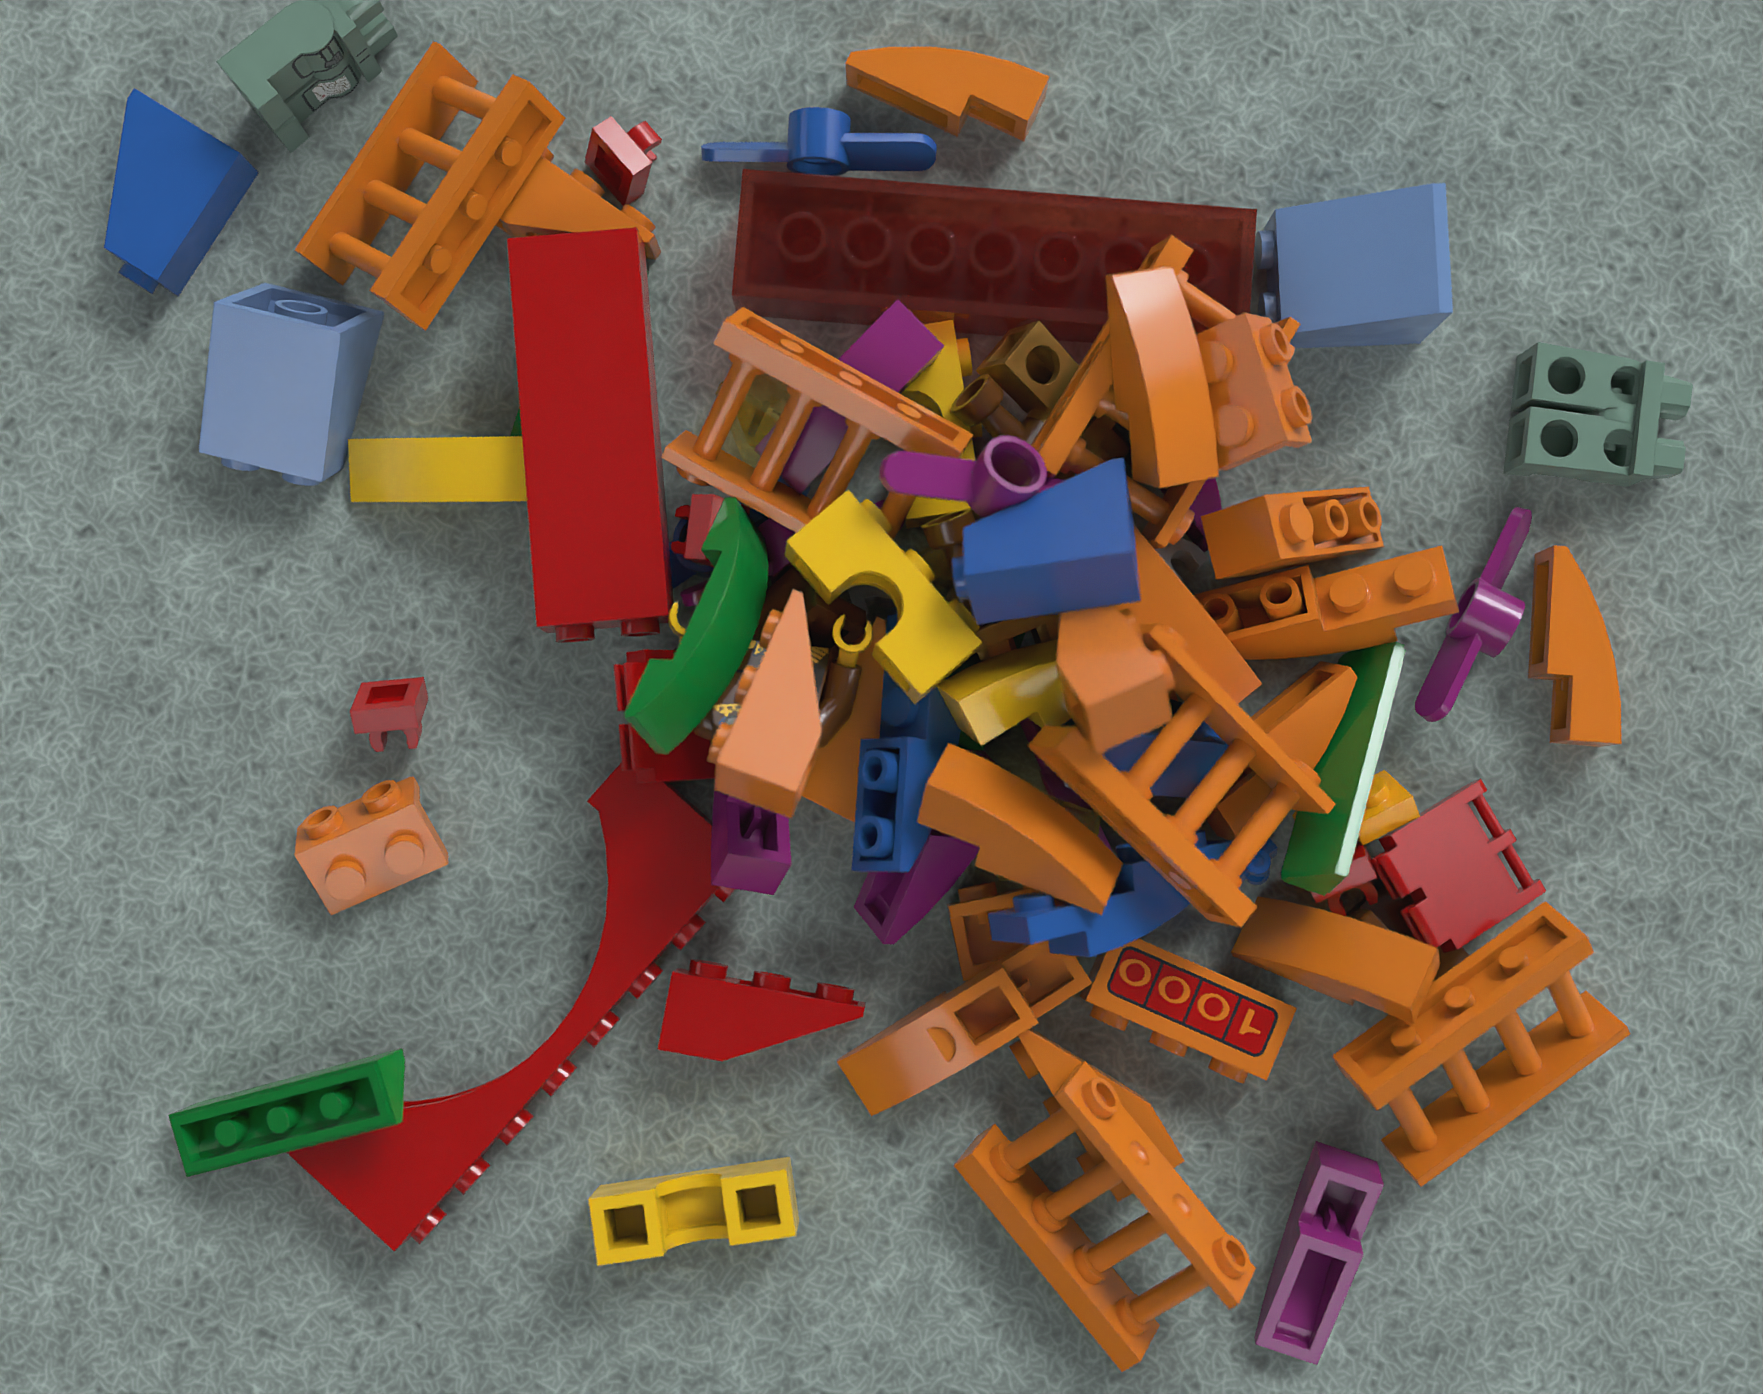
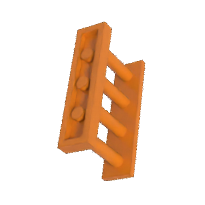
(463, 207)
(812, 381)
(1092, 394)
(1170, 840)
(1459, 1009)
(1065, 1254)

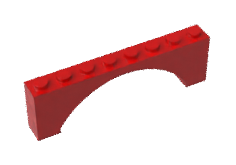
(654, 895)

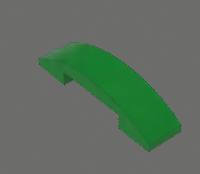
(681, 691)

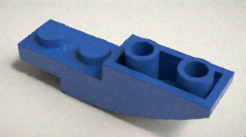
(895, 777)
(1135, 908)

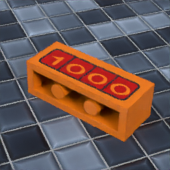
(1189, 1008)

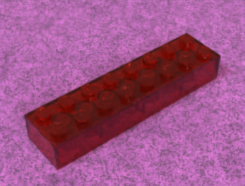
(967, 253)

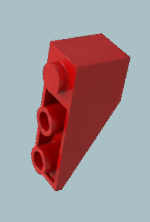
(732, 1016)

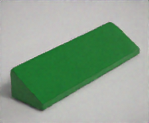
(1325, 843)
(291, 1113)

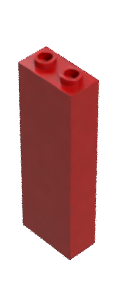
(590, 433)

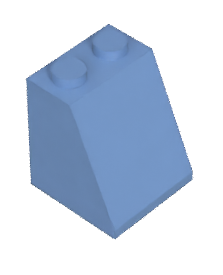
(1359, 268)
(286, 381)

